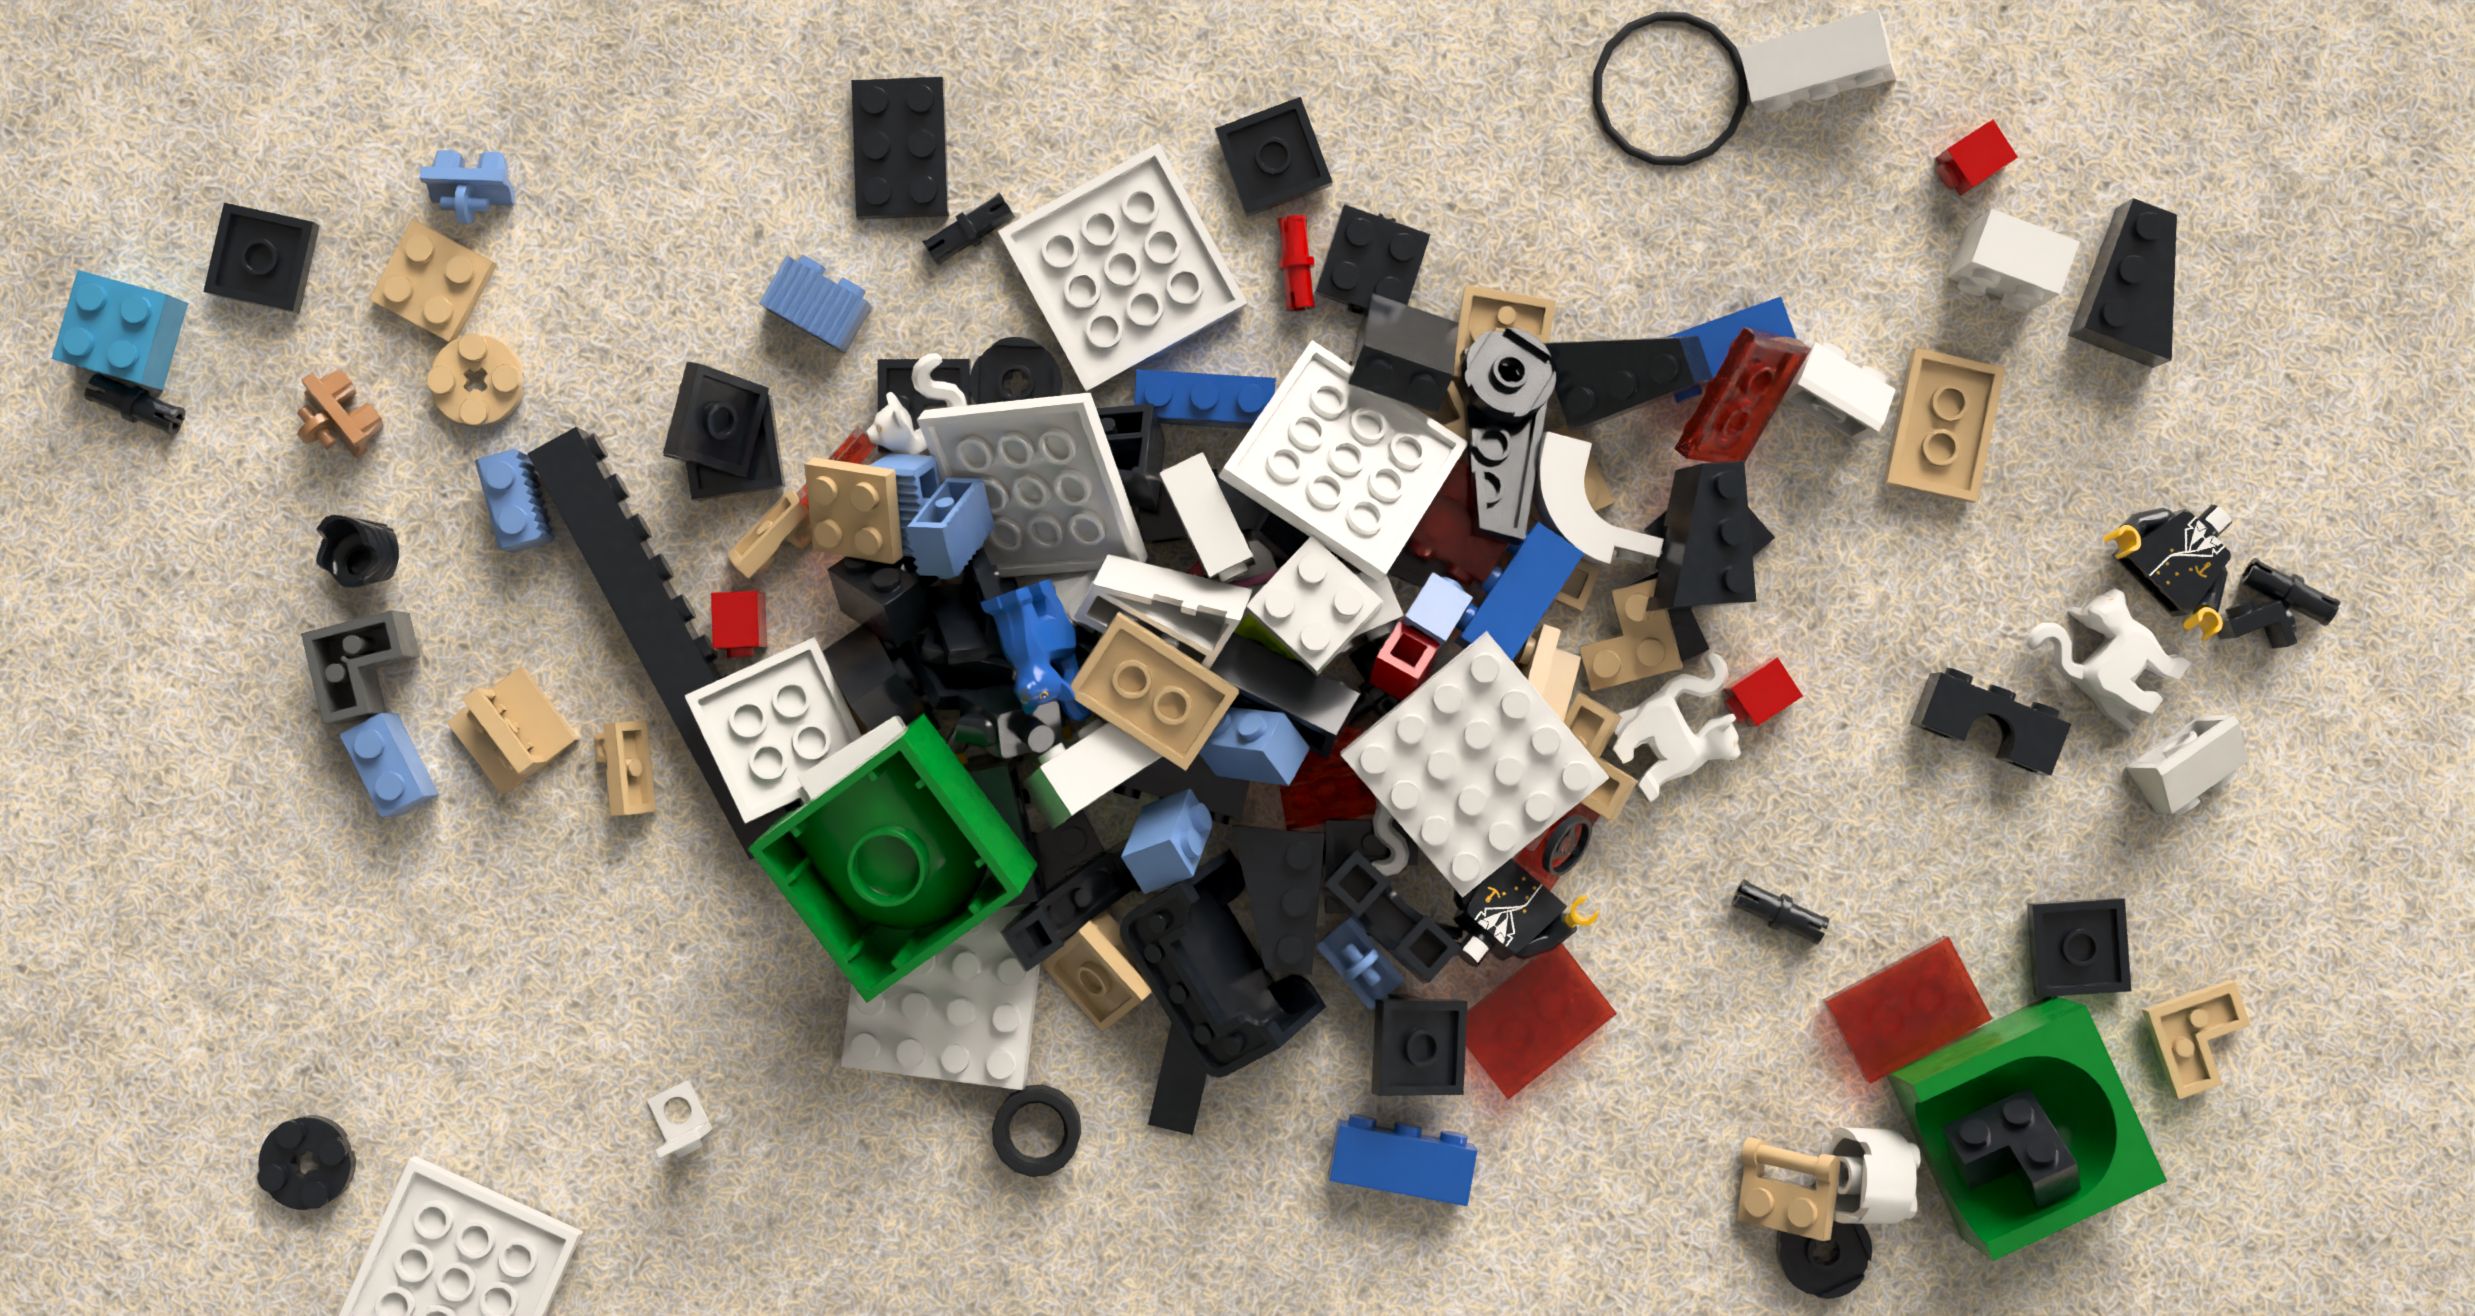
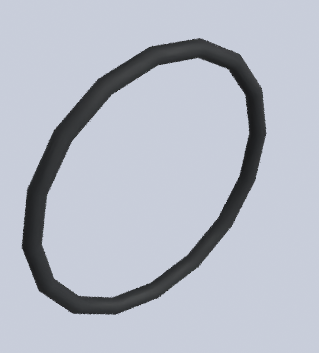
(1675, 17)

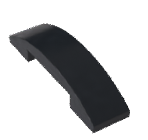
(1068, 906)
(1178, 1088)

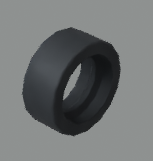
(1041, 1165)

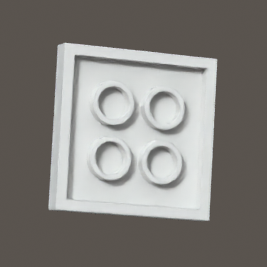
(773, 726)

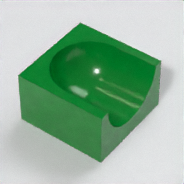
(895, 859)
(2068, 1069)

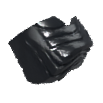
(357, 550)

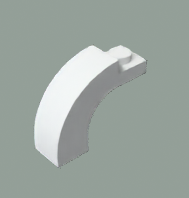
(1566, 511)

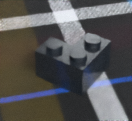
(877, 681)
(2016, 1139)

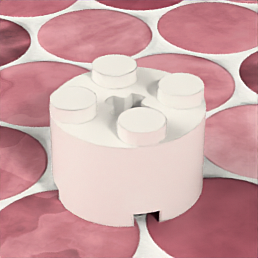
(1874, 1175)

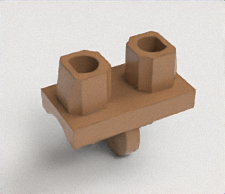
(326, 396)

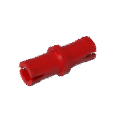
(1296, 263)

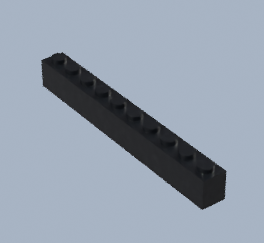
(640, 596)

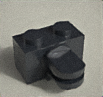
(883, 596)

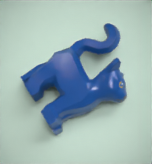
(1032, 635)

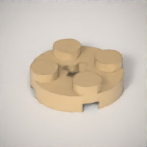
(450, 378)

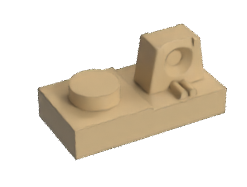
(784, 520)
(629, 767)

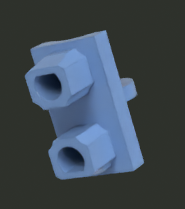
(468, 188)
(1360, 962)

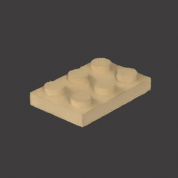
(1944, 425)
(1152, 691)

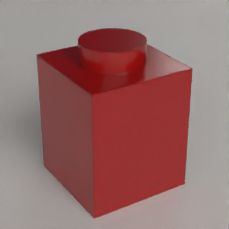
(1975, 158)
(739, 622)
(1404, 662)
(1761, 693)

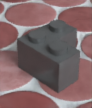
(346, 660)

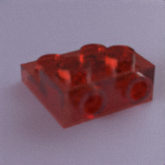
(1449, 531)
(1326, 789)

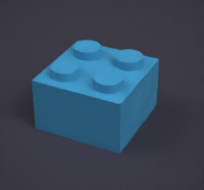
(120, 330)

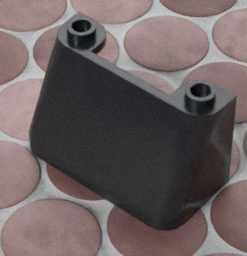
(1211, 972)

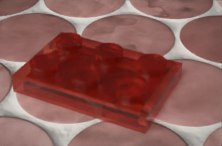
(1742, 397)
(1907, 1009)
(1534, 1019)

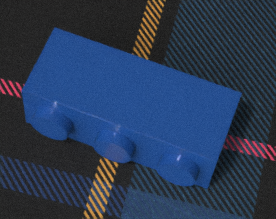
(1719, 334)
(1204, 397)
(1520, 591)
(1403, 1160)

